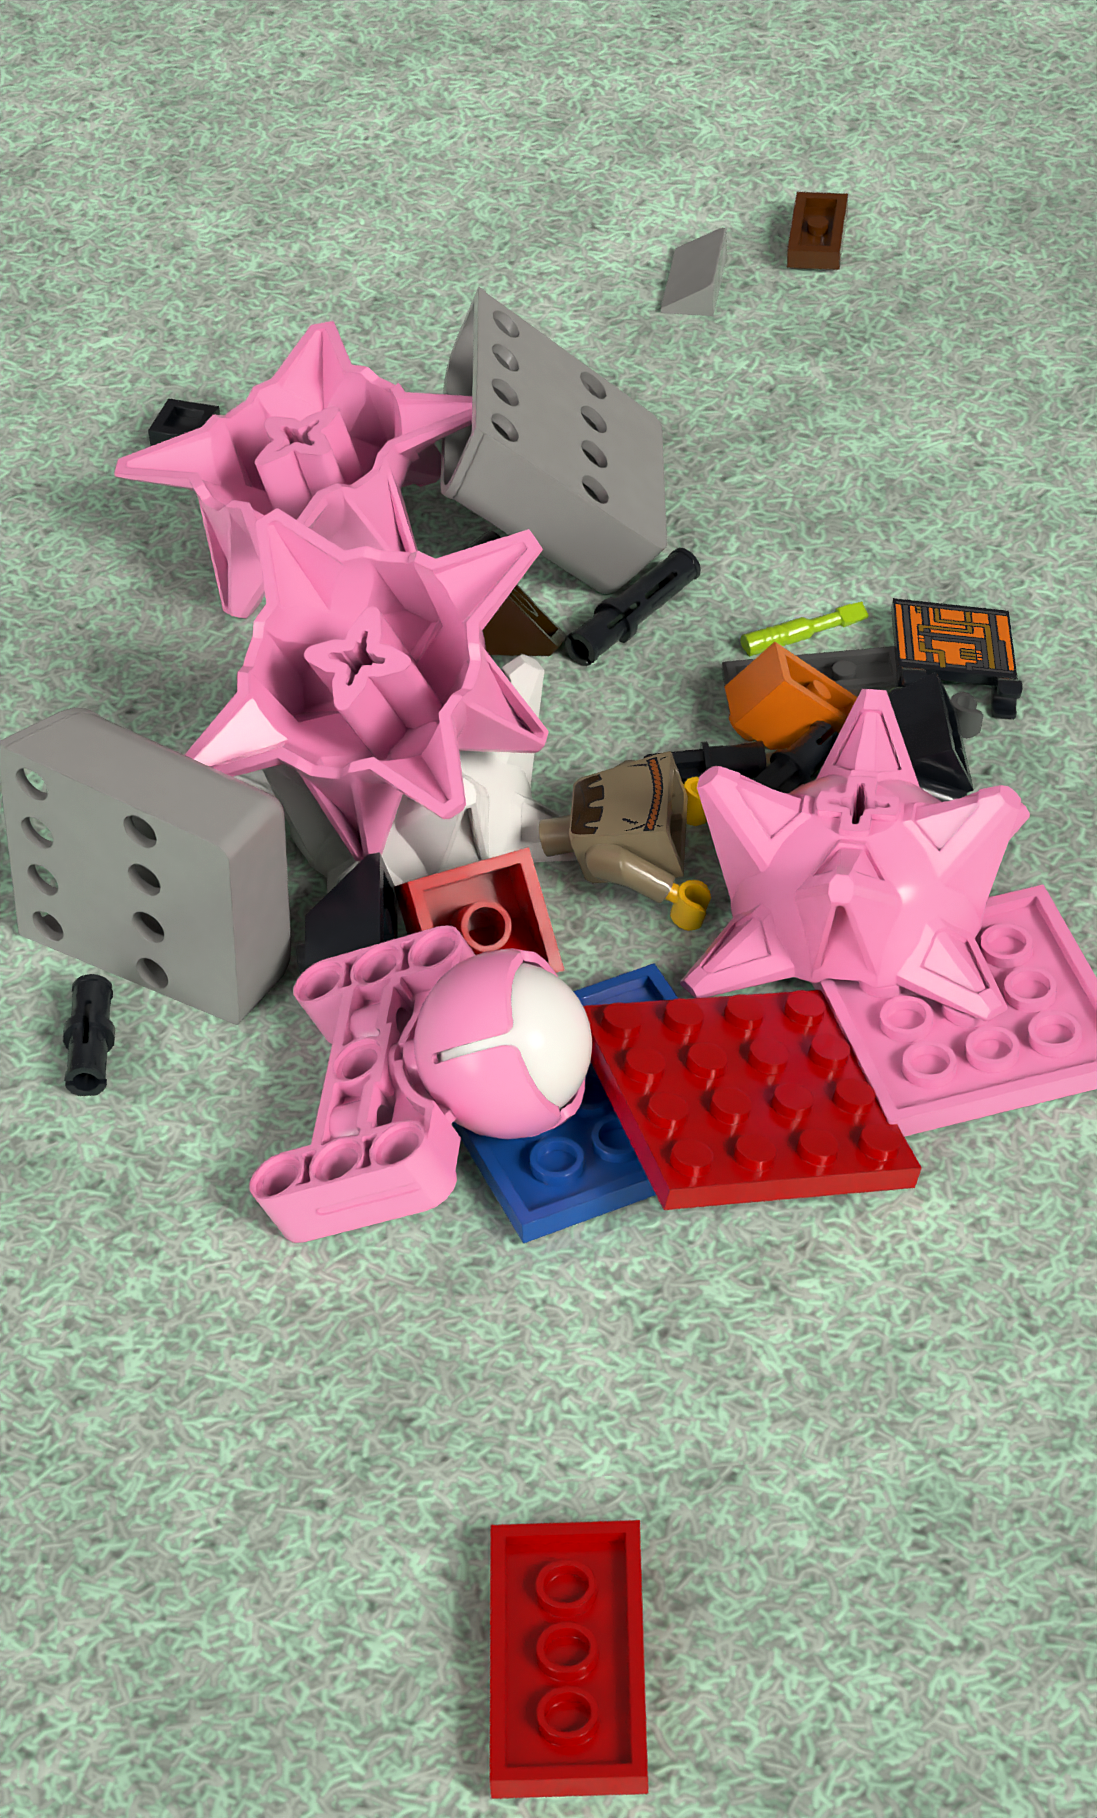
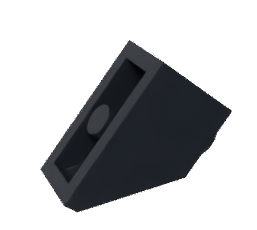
(352, 915)

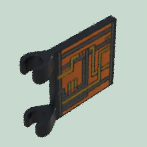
(960, 646)

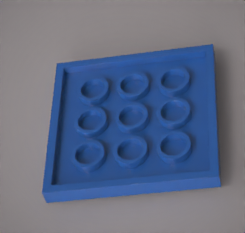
(585, 1162)

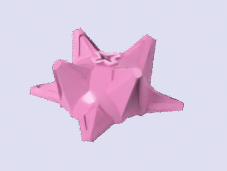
(317, 444)
(373, 676)
(857, 873)

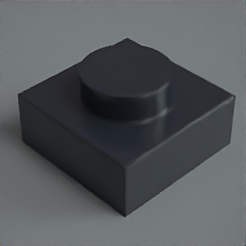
(179, 418)

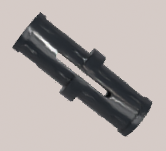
(88, 1035)

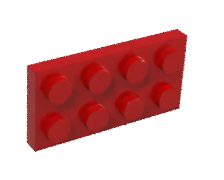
(567, 1660)

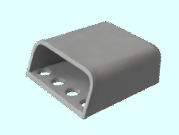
(553, 450)
(154, 860)

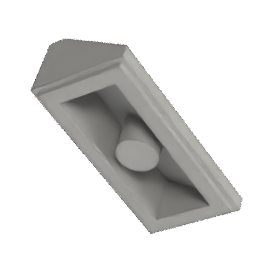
(696, 275)

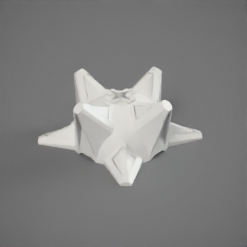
(494, 822)

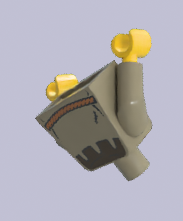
(632, 833)

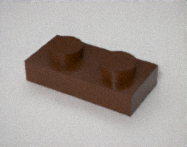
(817, 230)

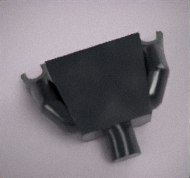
(934, 734)

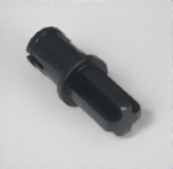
(744, 758)
(798, 762)

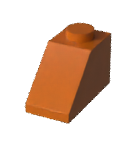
(782, 697)

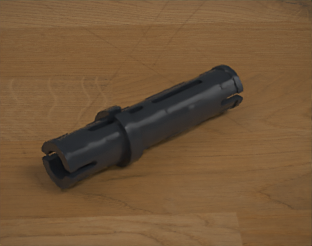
(594, 636)

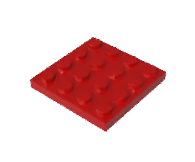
(745, 1100)

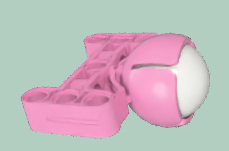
(418, 1044)

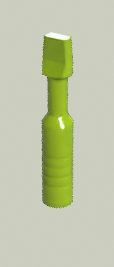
(801, 628)

